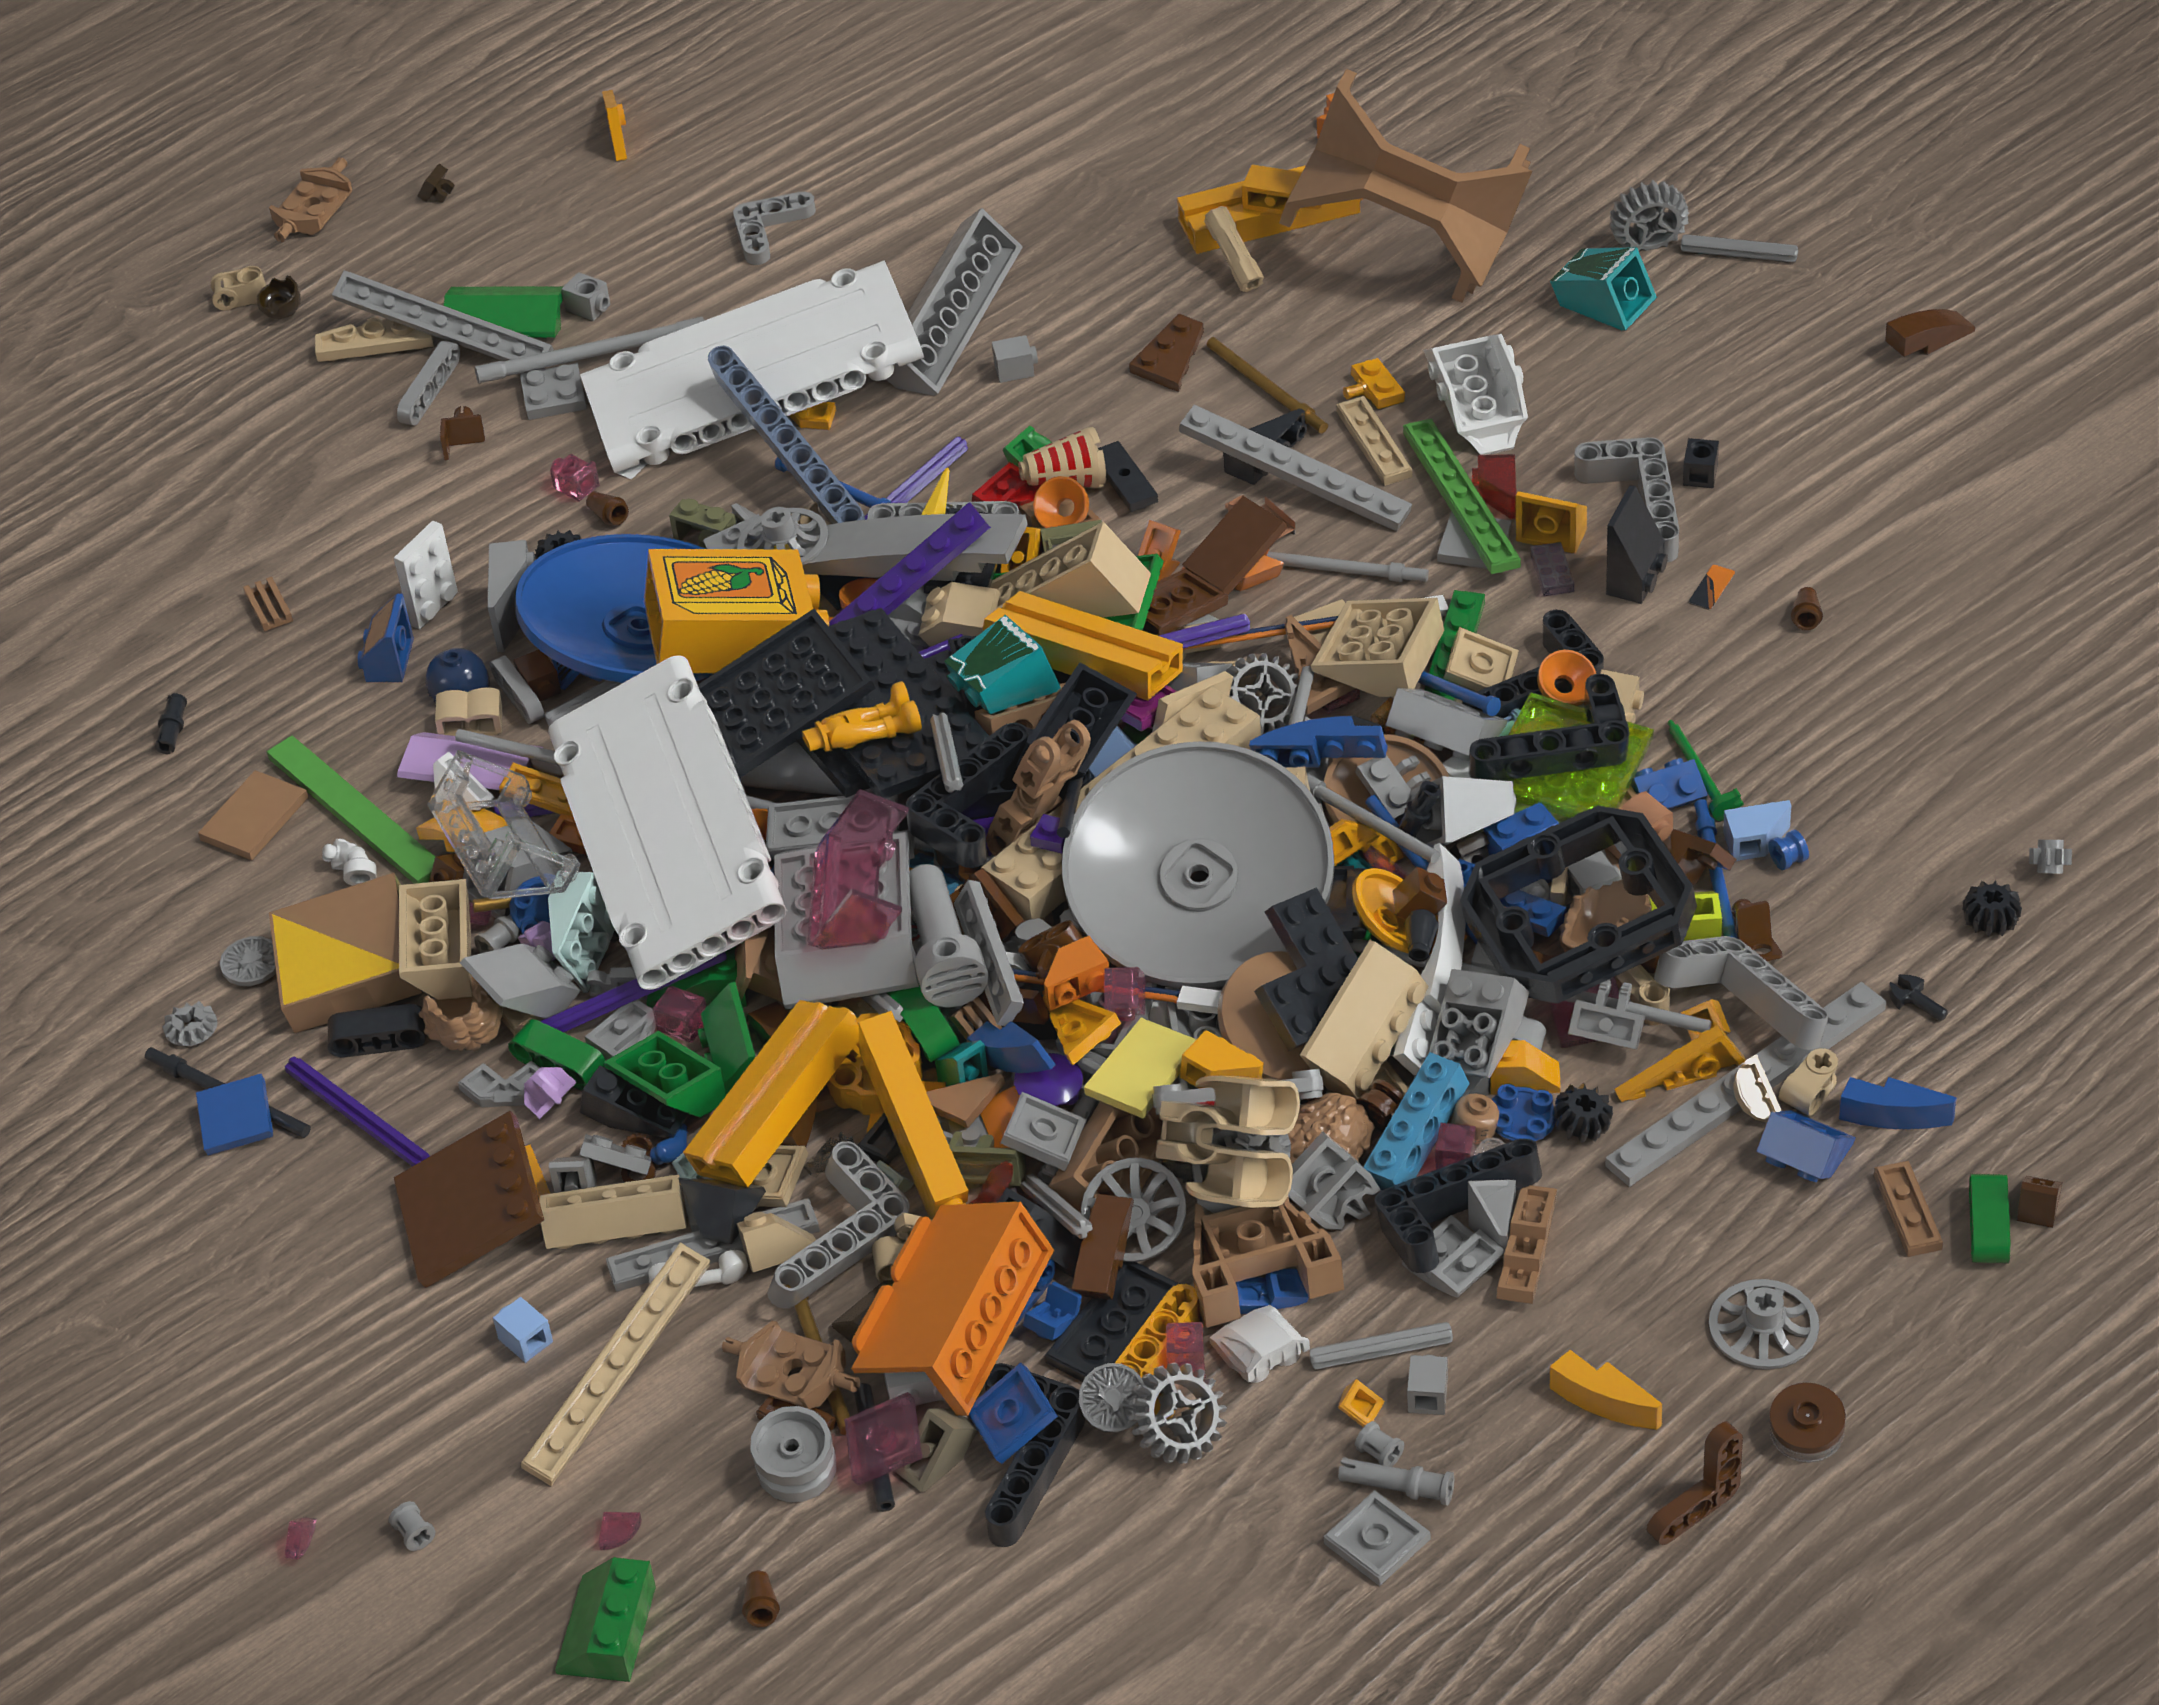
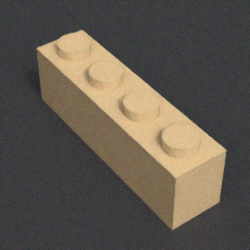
(613, 1212)

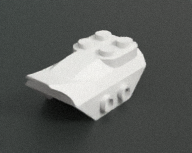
(1480, 391)

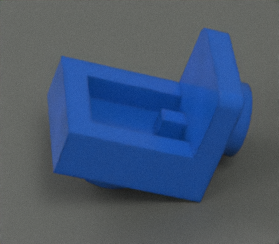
(1055, 1313)

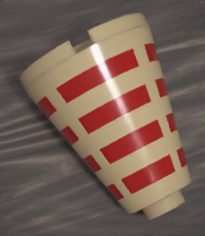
(1069, 457)

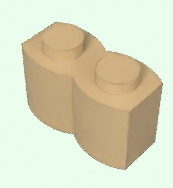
(470, 711)

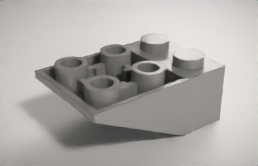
(1478, 1020)

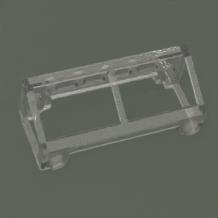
(490, 862)

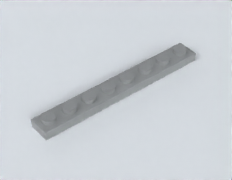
(435, 319)
(1295, 467)

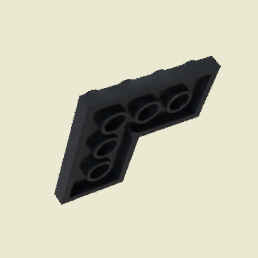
(1322, 960)

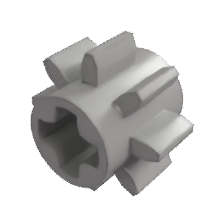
(2050, 856)

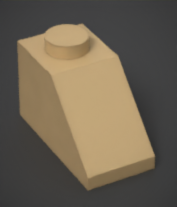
(771, 1240)

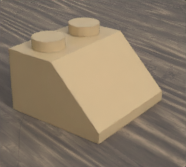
(956, 611)

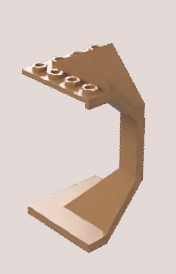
(1464, 208)

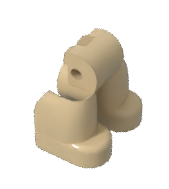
(1243, 1106)

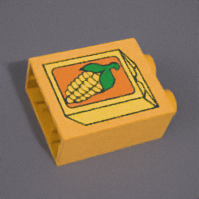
(723, 601)

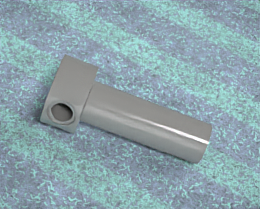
(948, 963)

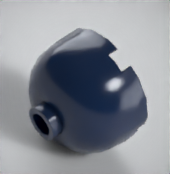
(456, 670)

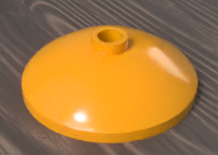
(1376, 909)

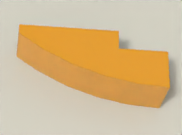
(1604, 1392)

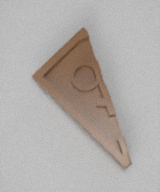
(1303, 652)

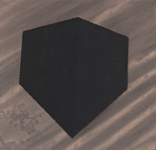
(720, 1206)

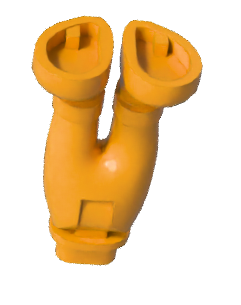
(866, 723)

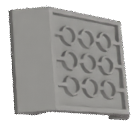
(845, 971)

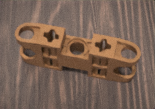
(1039, 783)

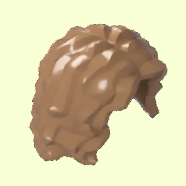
(1600, 906)
(462, 1021)
(1337, 1117)

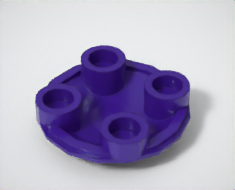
(1053, 1086)

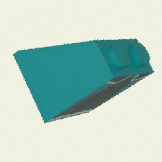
(1605, 285)
(1001, 668)

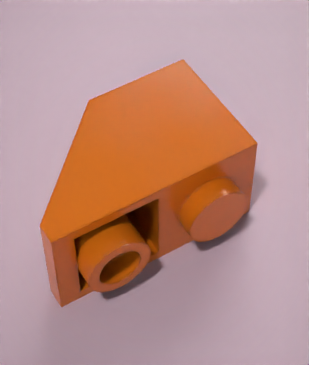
(1075, 973)

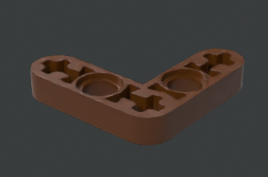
(1718, 1485)

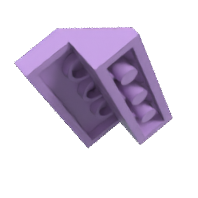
(427, 748)

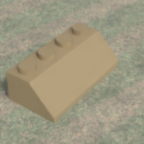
(435, 937)
(1364, 1021)

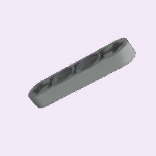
(428, 383)

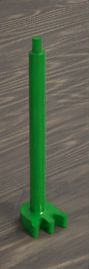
(1719, 802)

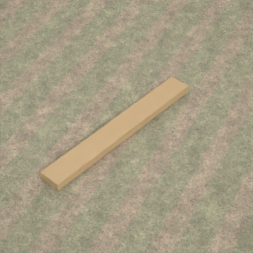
(615, 1364)

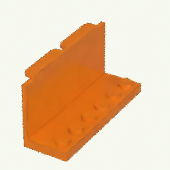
(954, 1298)

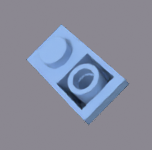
(1752, 827)

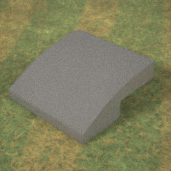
(1461, 1256)

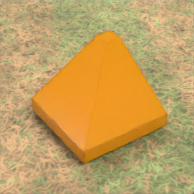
(1360, 1403)

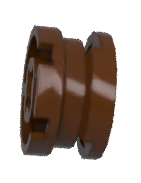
(1380, 1102)

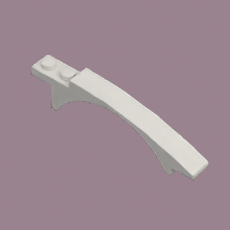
(1447, 954)

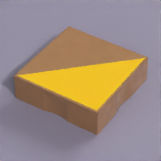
(339, 953)

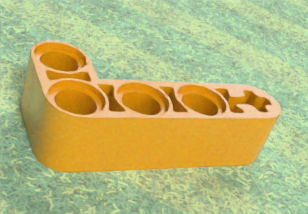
(1149, 1345)

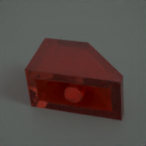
(1497, 482)

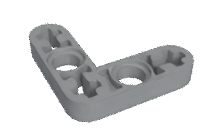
(755, 216)

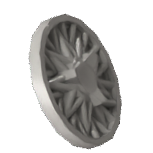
(248, 961)
(1106, 1396)

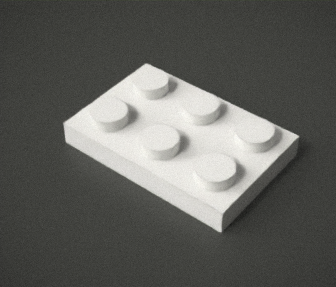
(426, 574)

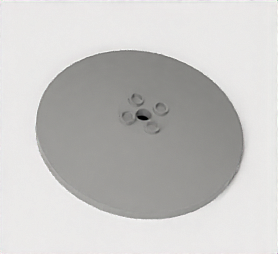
(1181, 814)

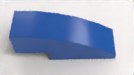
(1012, 1049)
(1895, 1105)

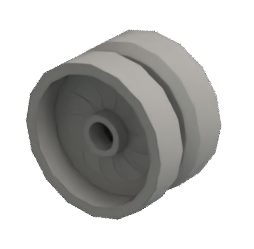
(793, 1454)

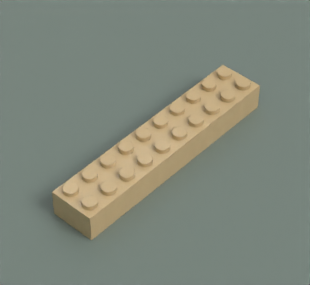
(1033, 875)

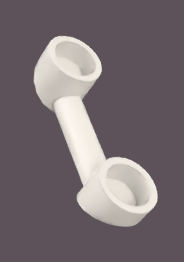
(731, 1268)

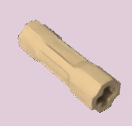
(1243, 266)

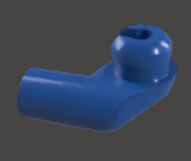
(670, 1148)

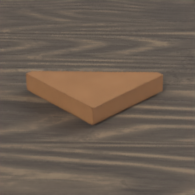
(965, 1100)

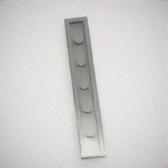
(632, 1267)

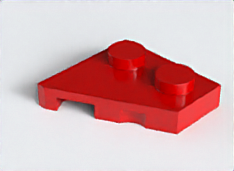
(1006, 486)

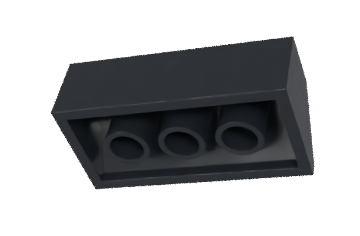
(1093, 702)

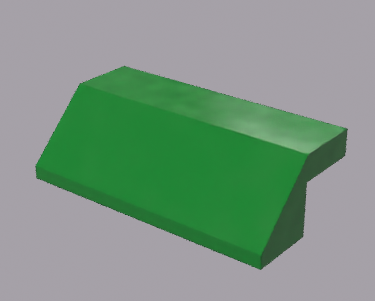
(522, 309)

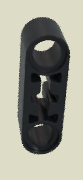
(375, 1030)

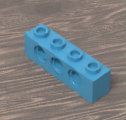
(1417, 1122)

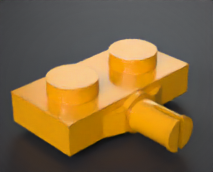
(1375, 384)

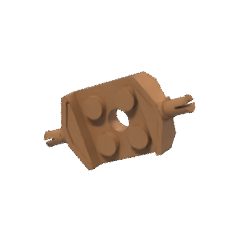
(312, 200)
(775, 1352)

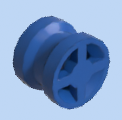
(1788, 849)

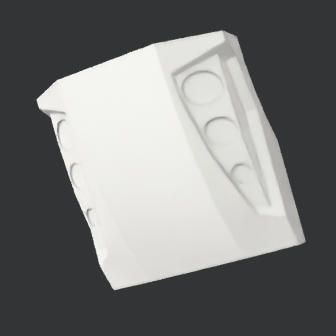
(1259, 1343)

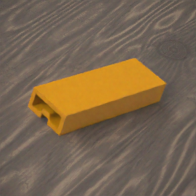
(1249, 223)
(1113, 649)
(773, 1093)
(910, 1114)

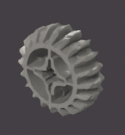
(1646, 209)
(1265, 671)
(1171, 1400)

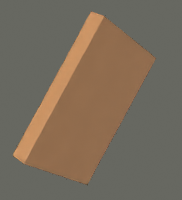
(253, 815)

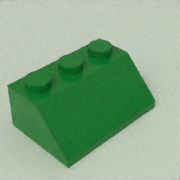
(727, 1035)
(671, 1074)
(608, 1620)

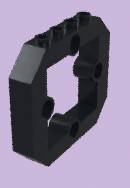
(1610, 950)

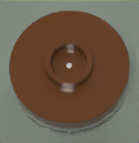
(1807, 1422)

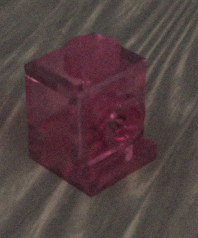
(567, 475)

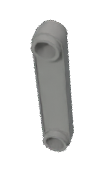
(1307, 1082)

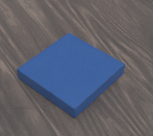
(234, 1114)
(1011, 1413)

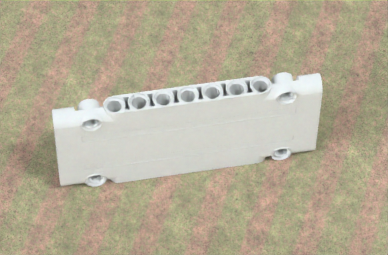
(795, 343)
(665, 823)

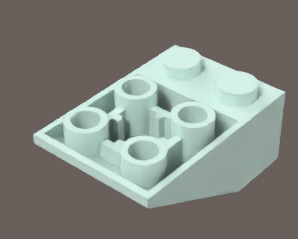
(580, 927)

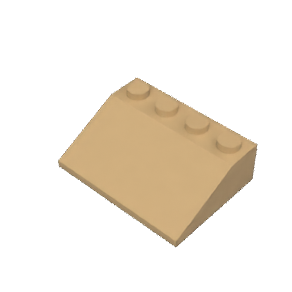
(1381, 644)

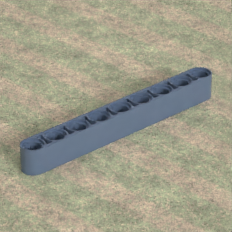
(761, 412)

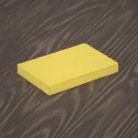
(1143, 1059)

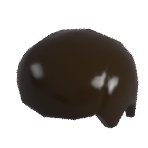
(279, 298)

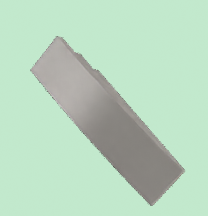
(878, 544)

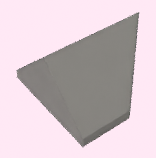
(1492, 1208)

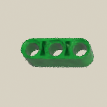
(926, 1023)
(554, 1048)
(1989, 1218)

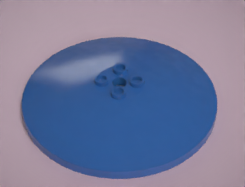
(589, 606)

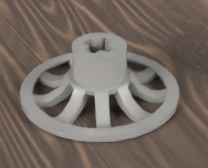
(782, 529)
(1145, 1210)
(1764, 1316)

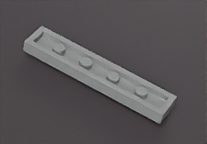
(979, 925)

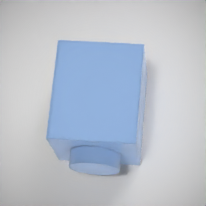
(522, 1329)

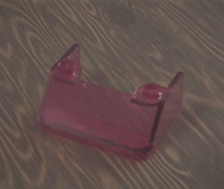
(846, 875)

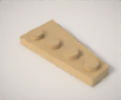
(371, 338)

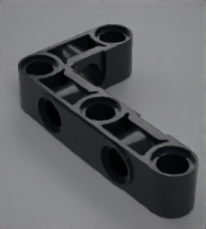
(1560, 749)

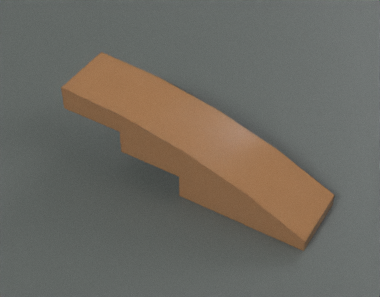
(1526, 1244)

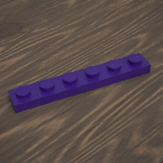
(919, 564)

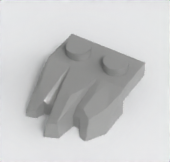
(1330, 1183)

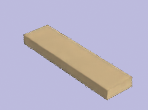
(1374, 440)

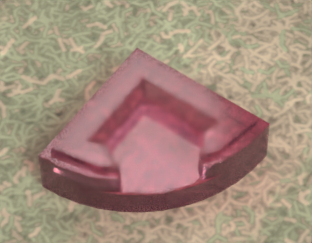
(618, 1528)
(299, 1537)

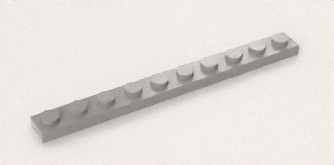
(1718, 1100)

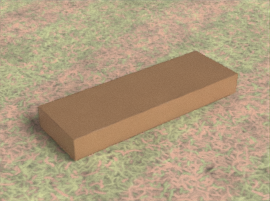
(1908, 1208)

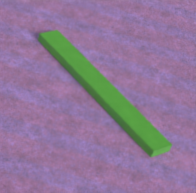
(1461, 496)
(353, 809)

